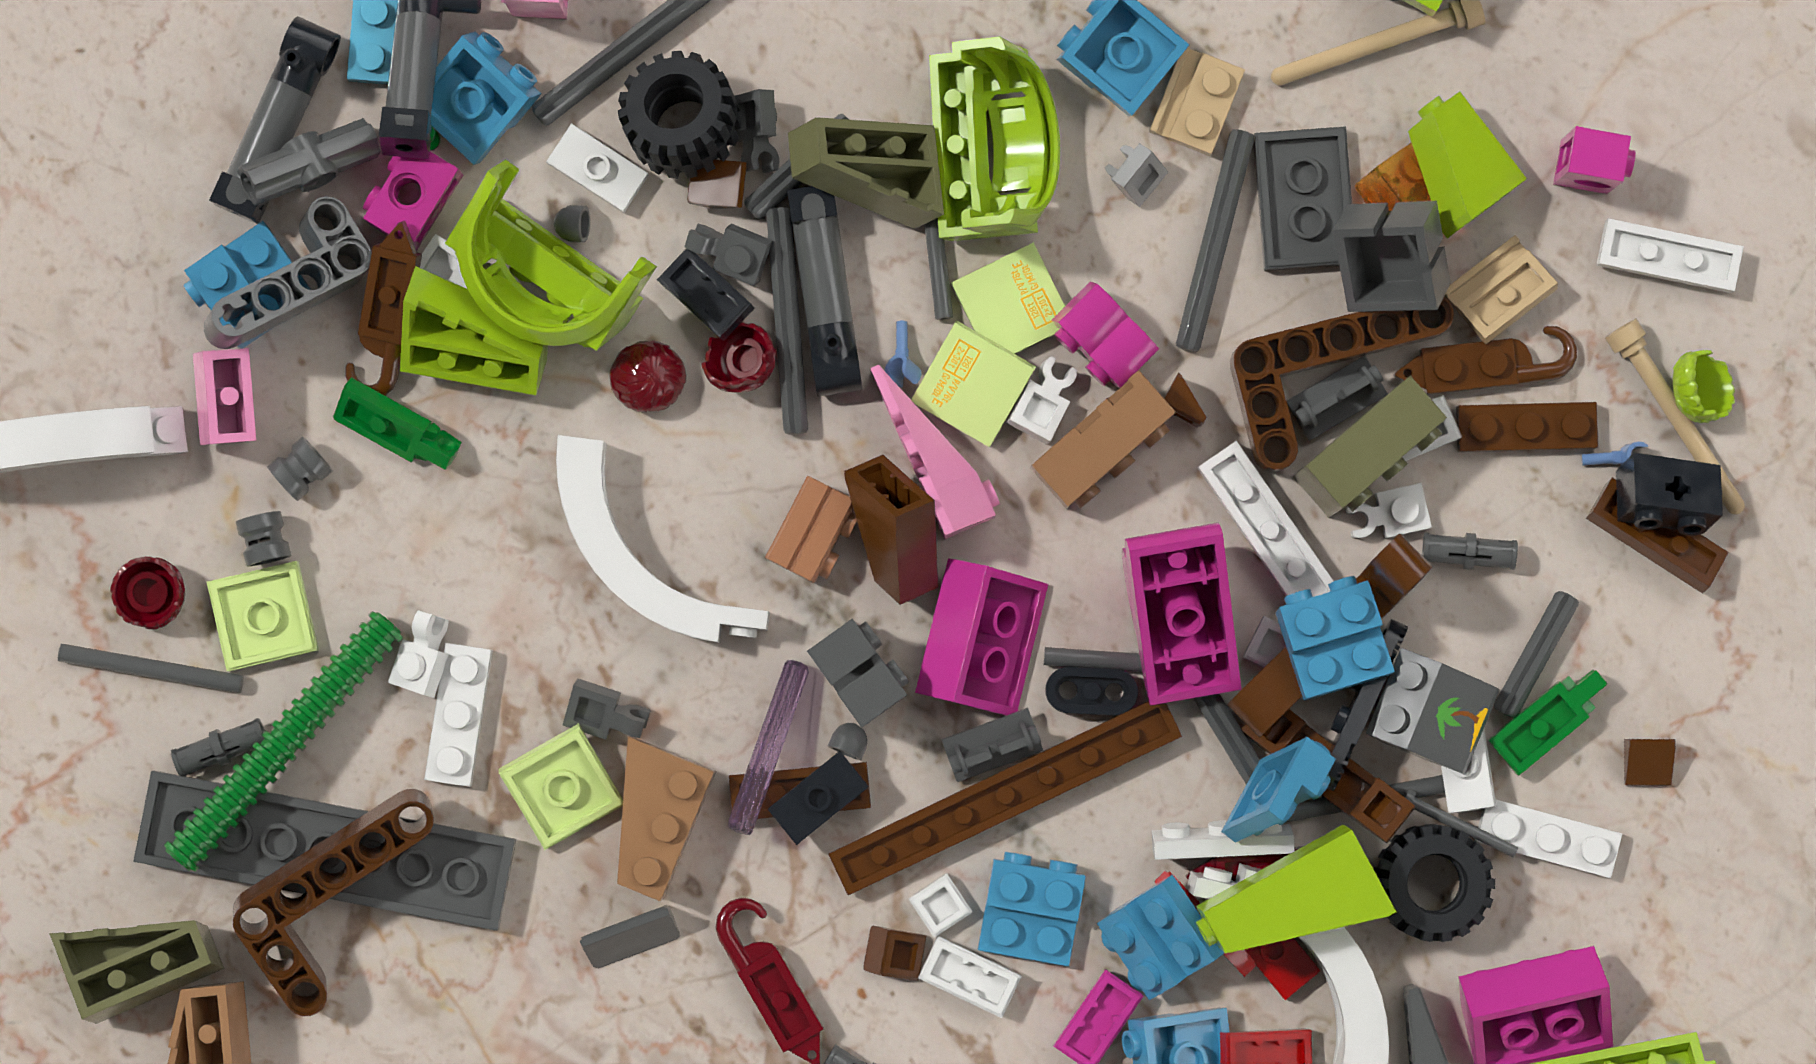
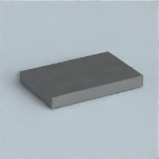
(1301, 195)

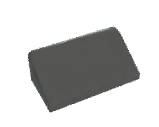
(630, 937)

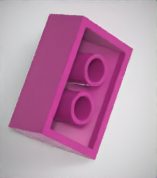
(981, 637)
(1538, 1009)

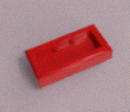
(1284, 965)
(1266, 1047)

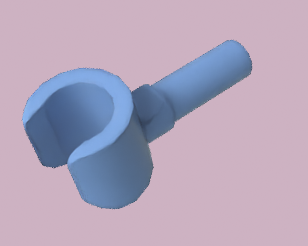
(900, 364)
(1613, 457)

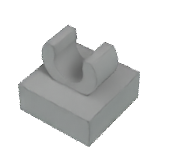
(1138, 174)

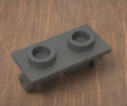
(1337, 397)
(992, 745)

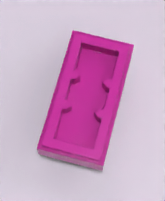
(1098, 1019)

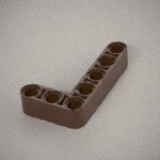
(1321, 354)
(1276, 688)
(320, 887)

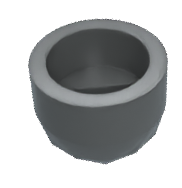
(573, 223)
(850, 740)

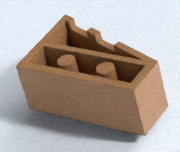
(1104, 442)
(657, 815)
(211, 1026)

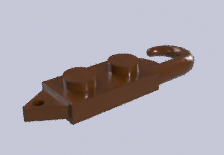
(382, 308)
(1486, 365)

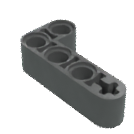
(284, 283)

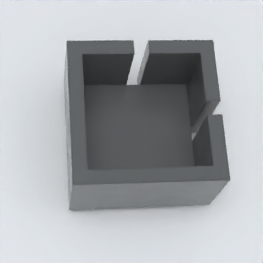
(1392, 256)
(858, 672)

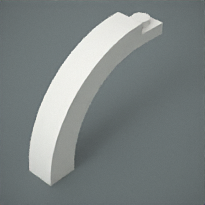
(91, 436)
(589, 517)
(1354, 990)

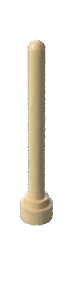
(1460, 13)
(1630, 344)

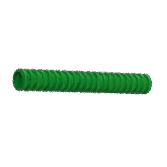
(283, 741)

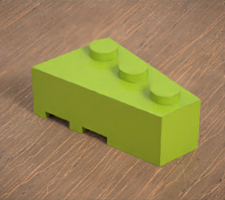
(456, 341)

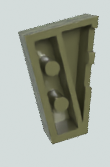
(871, 165)
(1371, 448)
(133, 965)

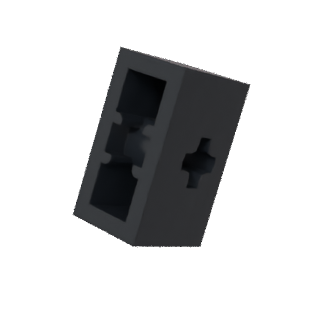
(1669, 493)

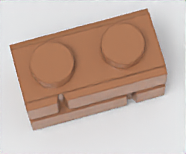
(812, 530)

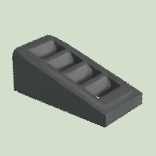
(1422, 1037)

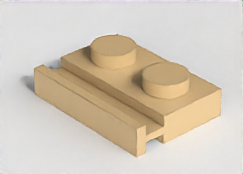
(1197, 101)
(1500, 289)

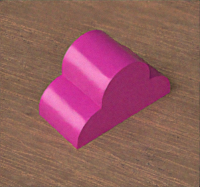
(1182, 612)

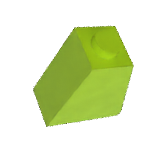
(1461, 161)

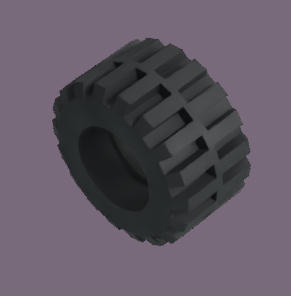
(669, 83)
(1473, 889)

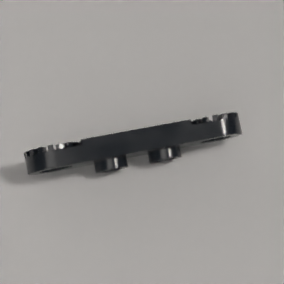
(1351, 720)

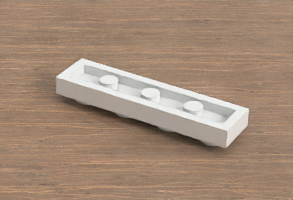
(1264, 522)

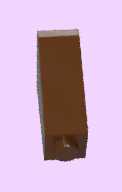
(895, 527)

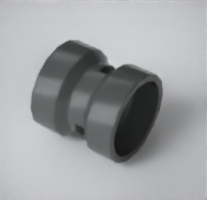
(300, 468)
(261, 528)

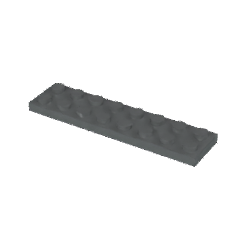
(444, 877)

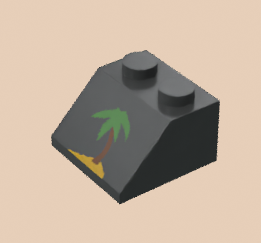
(1432, 711)

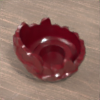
(741, 360)
(647, 376)
(148, 592)

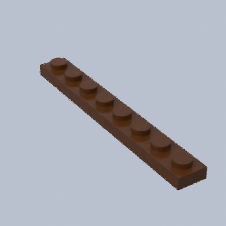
(1004, 795)

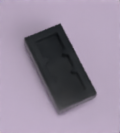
(705, 294)
(818, 797)

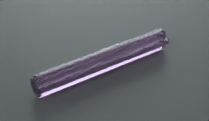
(768, 747)

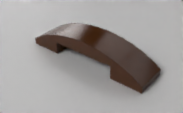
(1358, 792)

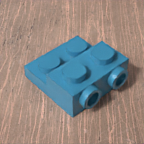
(1121, 51)
(479, 95)
(236, 266)
(1334, 637)
(1278, 787)
(1032, 909)
(1158, 938)
(1176, 1037)

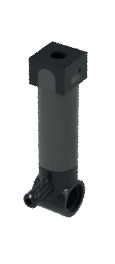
(304, 58)
(407, 113)
(825, 291)

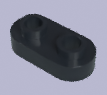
(1091, 691)

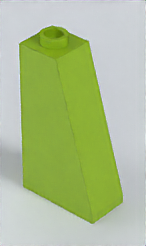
(1299, 895)

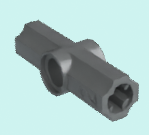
(309, 161)

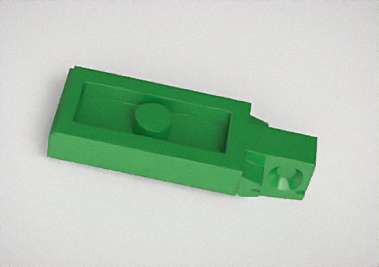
(394, 426)
(1546, 721)

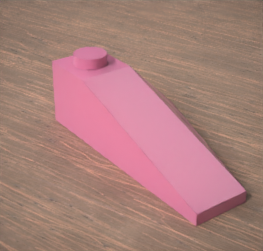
(940, 469)

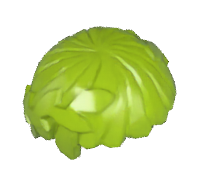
(1702, 387)

